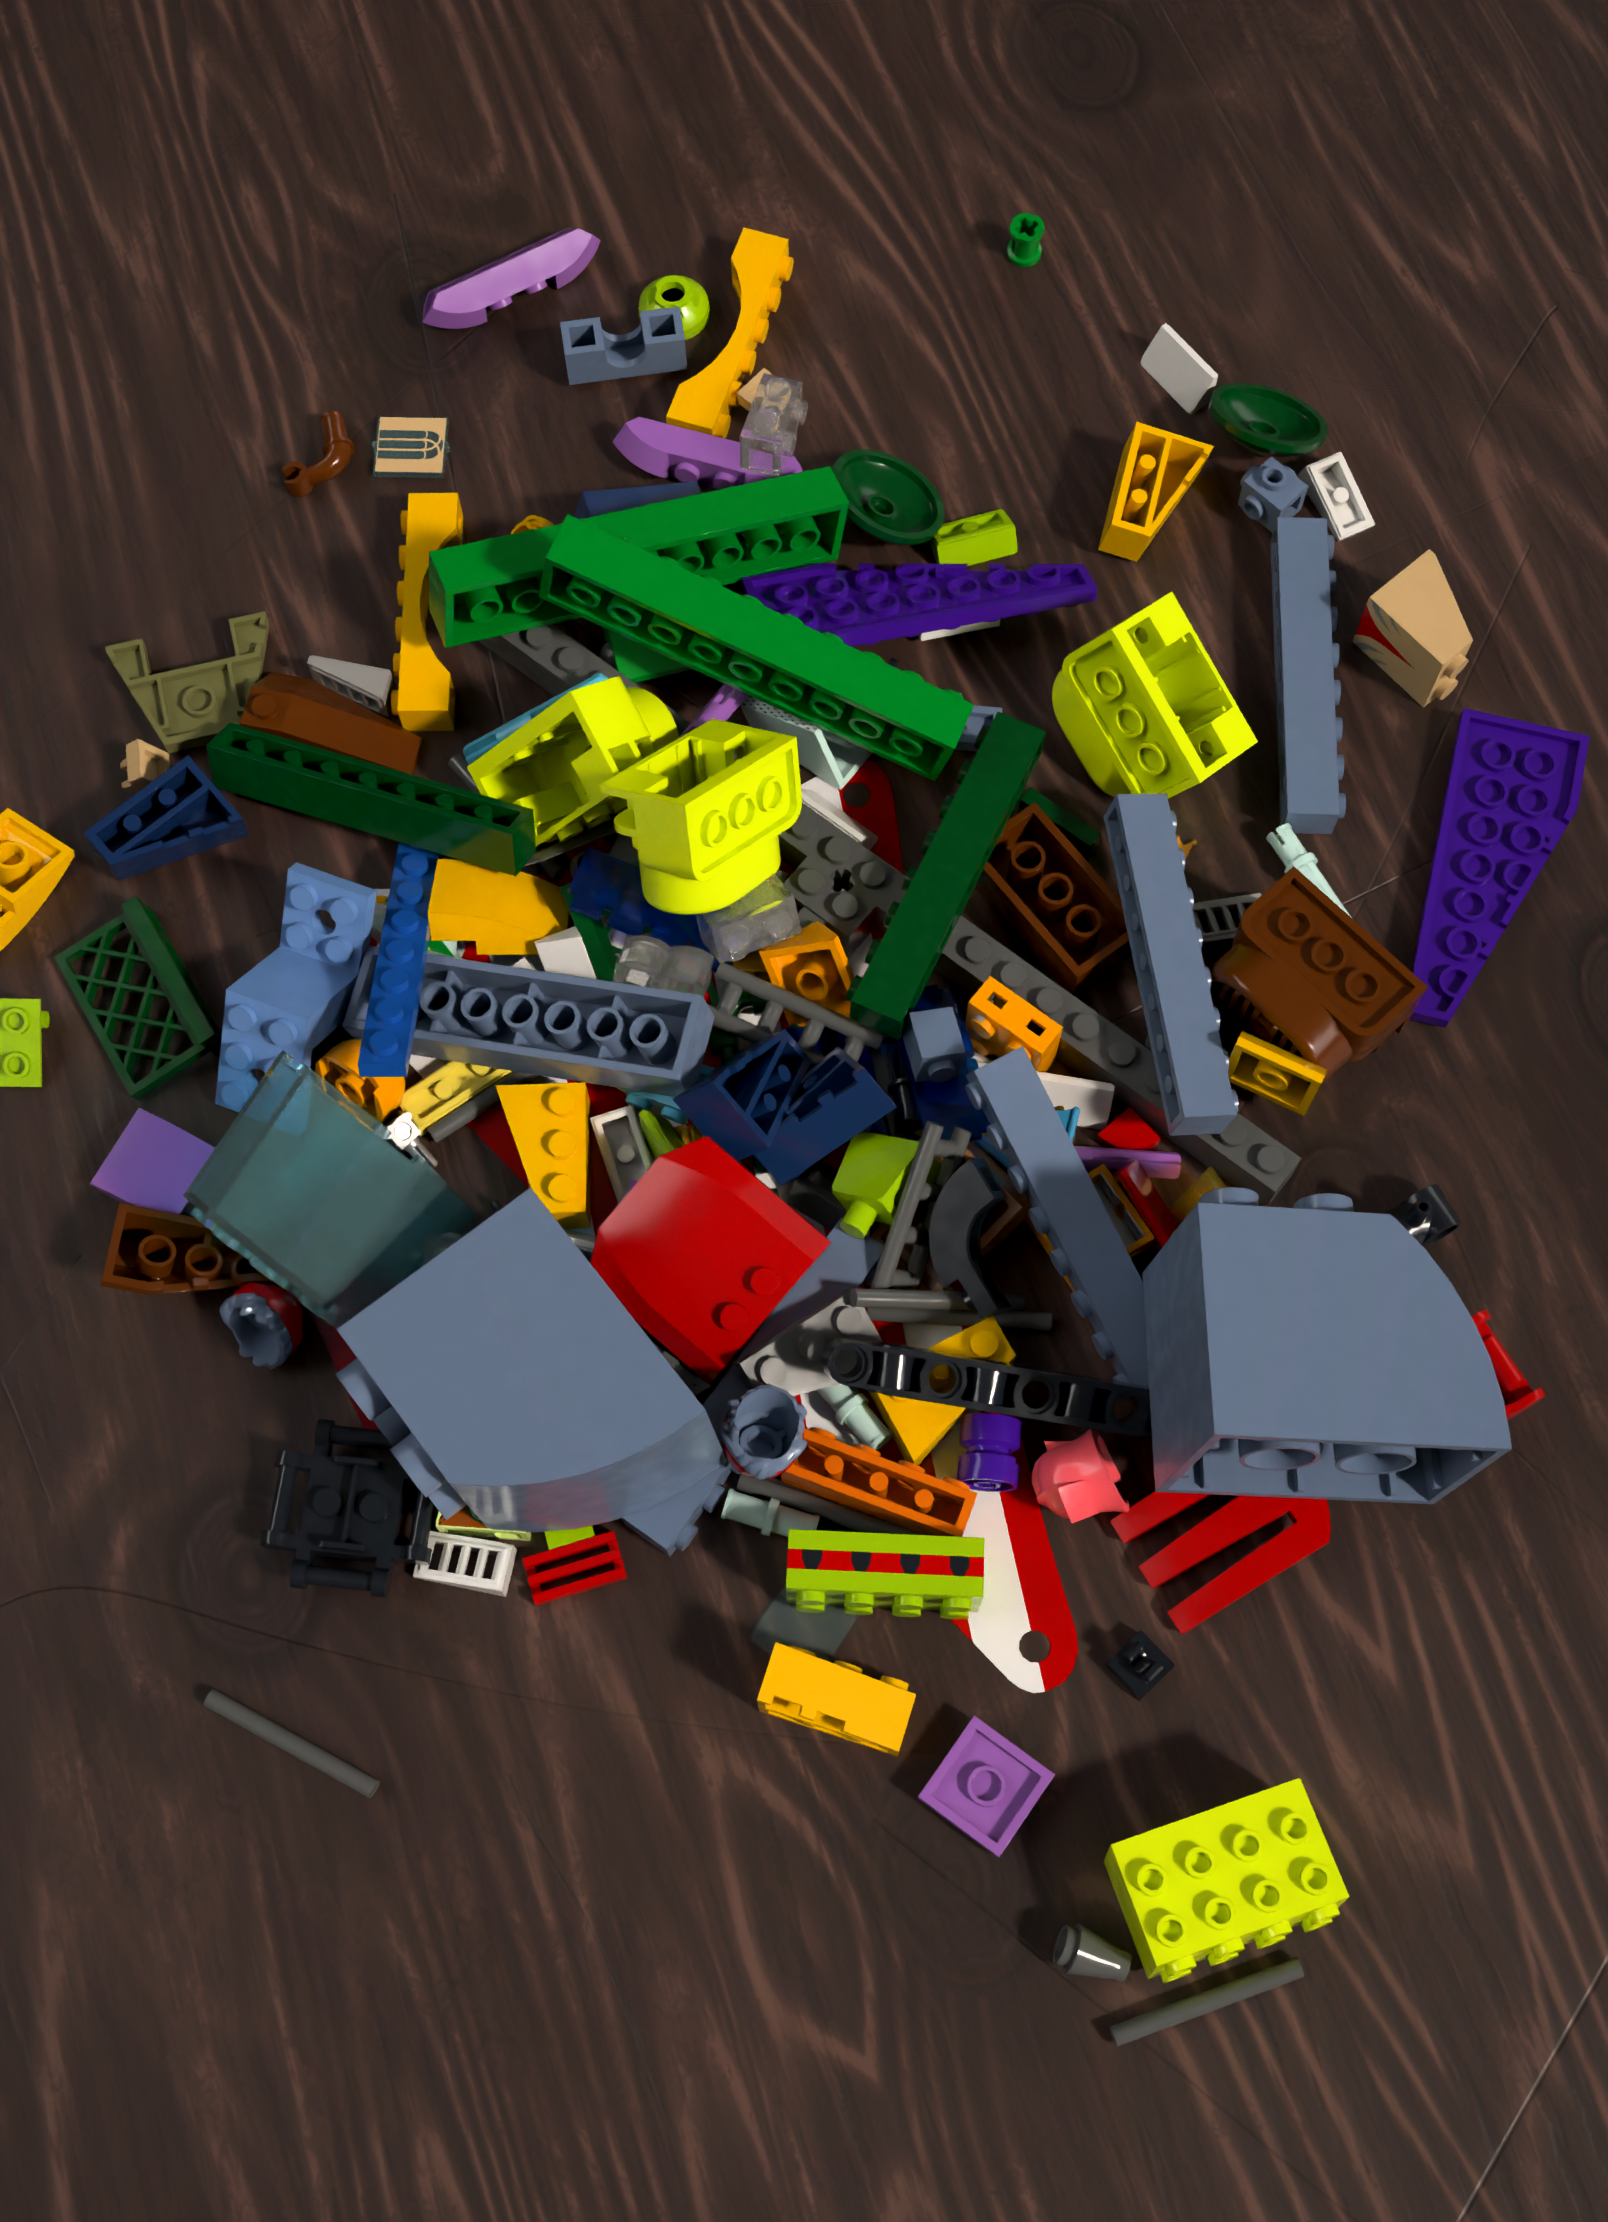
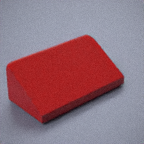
(1146, 1201)

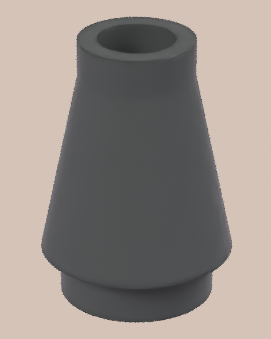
(1090, 1955)

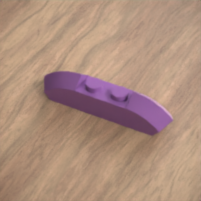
(465, 299)
(688, 454)

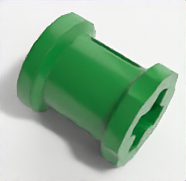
(1026, 232)

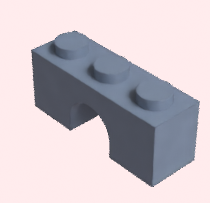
(649, 349)

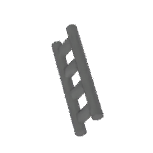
(780, 999)
(915, 1190)

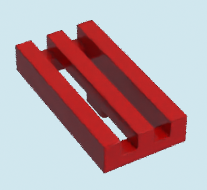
(567, 1551)

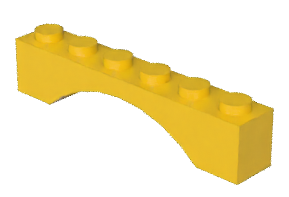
(758, 270)
(425, 686)

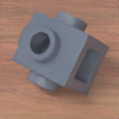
(1271, 493)

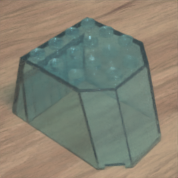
(321, 1195)

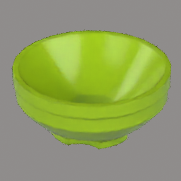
(693, 305)

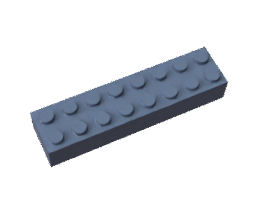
(551, 1024)

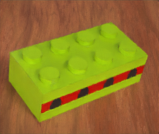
(884, 1572)

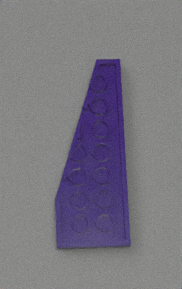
(915, 598)
(1499, 821)

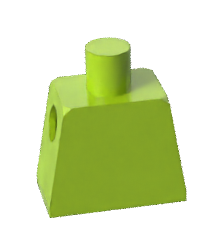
(874, 1179)

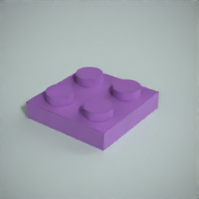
(986, 1786)

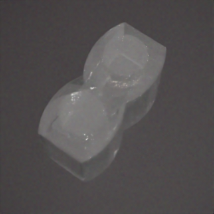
(657, 965)

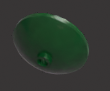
(1267, 420)
(889, 497)

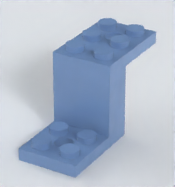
(300, 987)

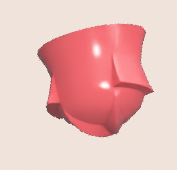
(1078, 1478)

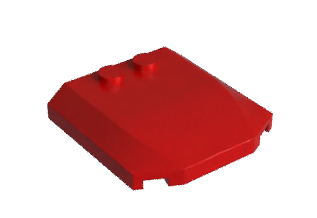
(703, 1253)

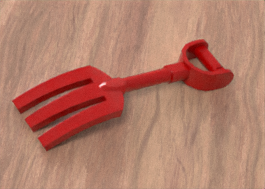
(1249, 1513)

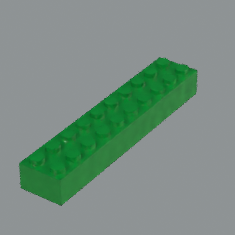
(723, 534)
(753, 647)

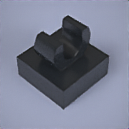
(1140, 1665)

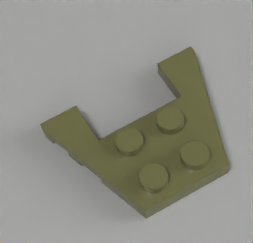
(195, 701)

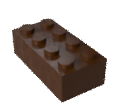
(1055, 901)

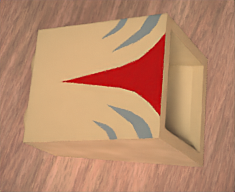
(1416, 631)

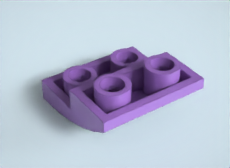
(152, 1164)

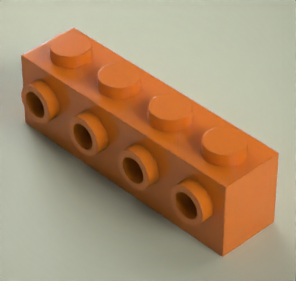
(881, 1487)

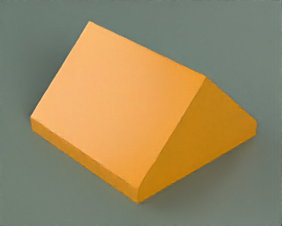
(811, 967)

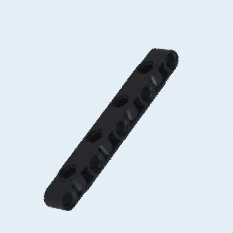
(991, 1386)

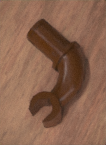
(336, 452)

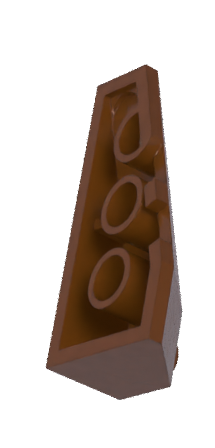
(327, 720)
(171, 1254)

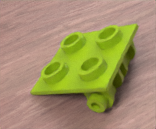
(21, 1042)

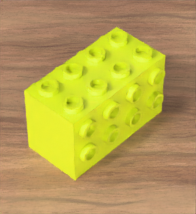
(1225, 1880)

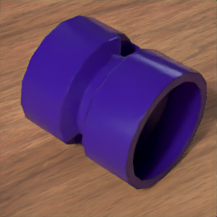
(989, 1447)

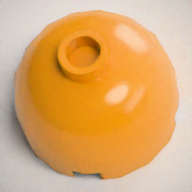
(373, 1094)

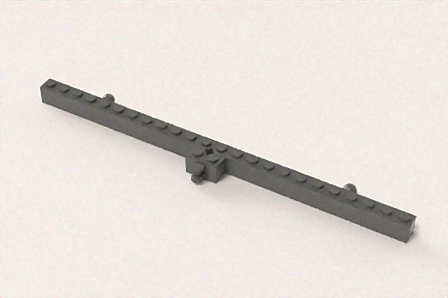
(833, 862)

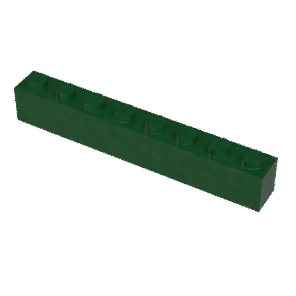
(373, 798)
(946, 875)

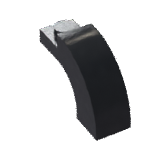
(956, 1236)

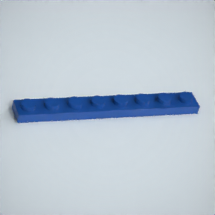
(399, 966)

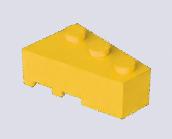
(1148, 486)
(554, 1145)
(923, 1424)
(836, 1699)

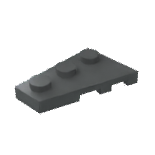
(794, 1355)

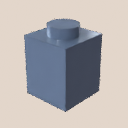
(934, 1044)

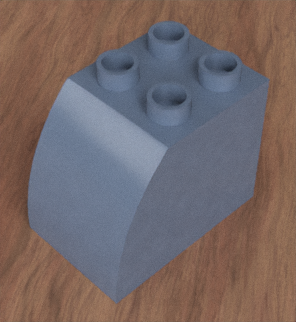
(1312, 1358)
(525, 1384)

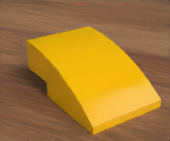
(29, 871)
(494, 908)
(1274, 1073)

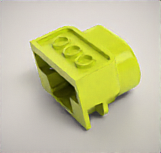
(1148, 706)
(571, 750)
(706, 818)

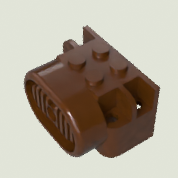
(1311, 978)

